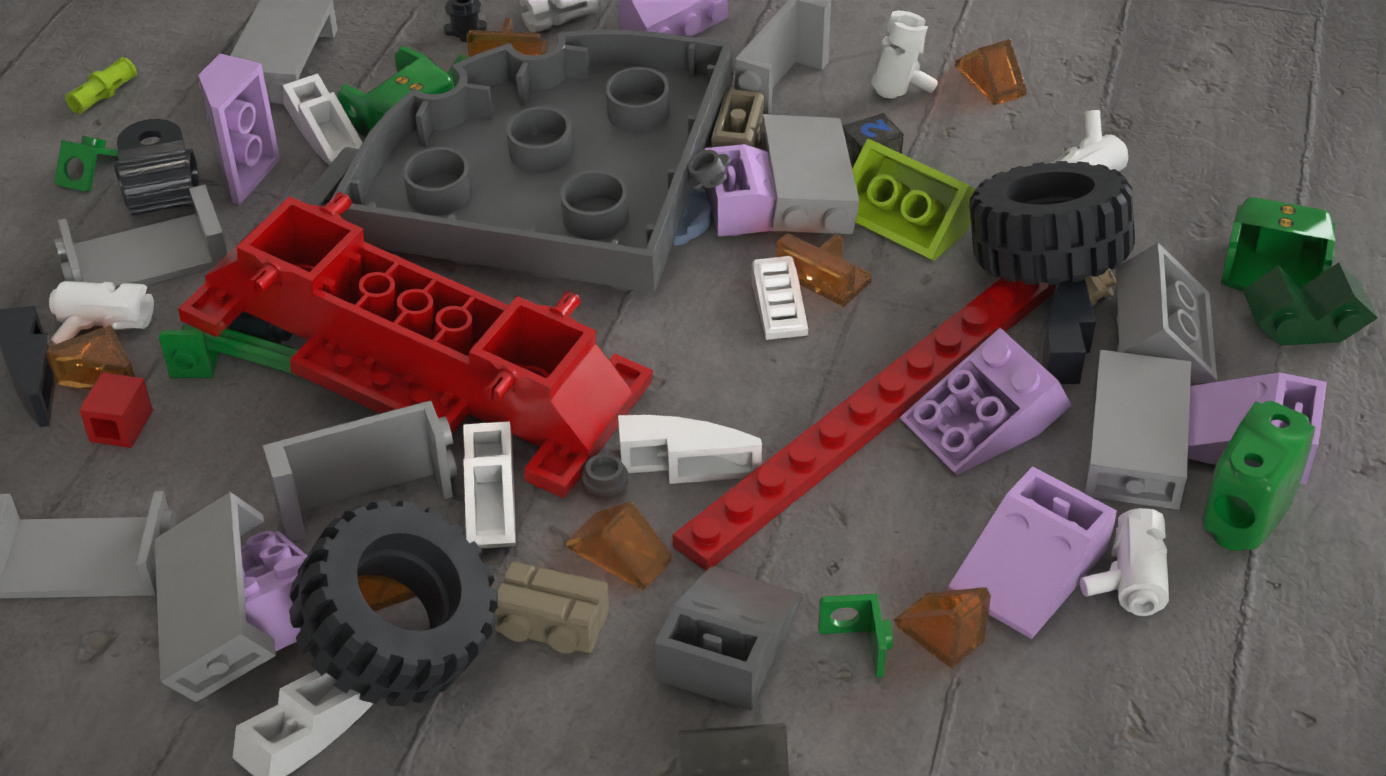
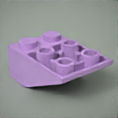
(747, 195)
(987, 405)
(1222, 405)
(1036, 550)
(268, 573)

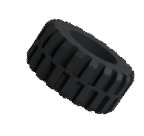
(1052, 222)
(364, 648)

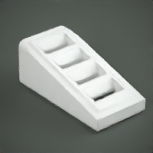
(779, 295)

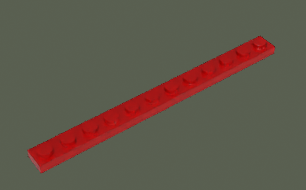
(852, 424)

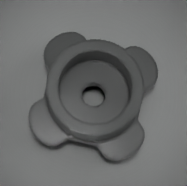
(707, 169)

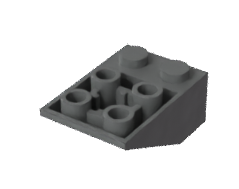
(724, 637)

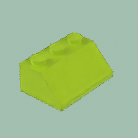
(910, 201)

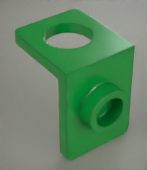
(87, 153)
(188, 354)
(866, 620)

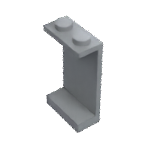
(793, 35)
(282, 38)
(810, 174)
(147, 252)
(1140, 430)
(358, 460)
(80, 553)
(203, 601)

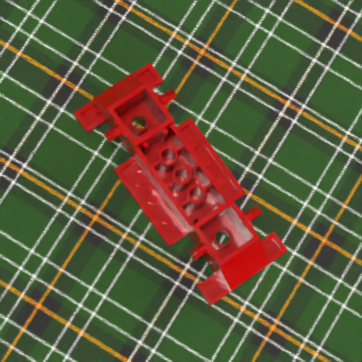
(411, 337)

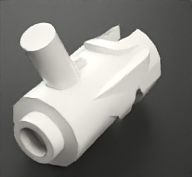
(555, 12)
(899, 55)
(1095, 148)
(99, 304)
(1140, 565)

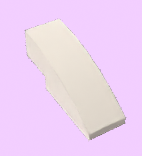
(320, 117)
(686, 448)
(489, 485)
(298, 728)

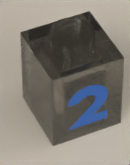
(877, 128)

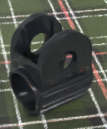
(157, 173)

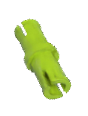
(100, 85)

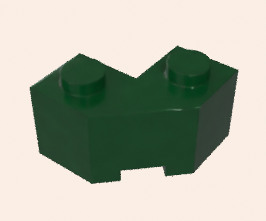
(1317, 313)

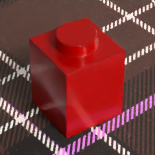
(116, 410)

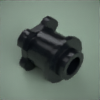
(463, 17)

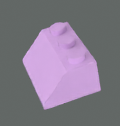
(671, 16)
(239, 123)

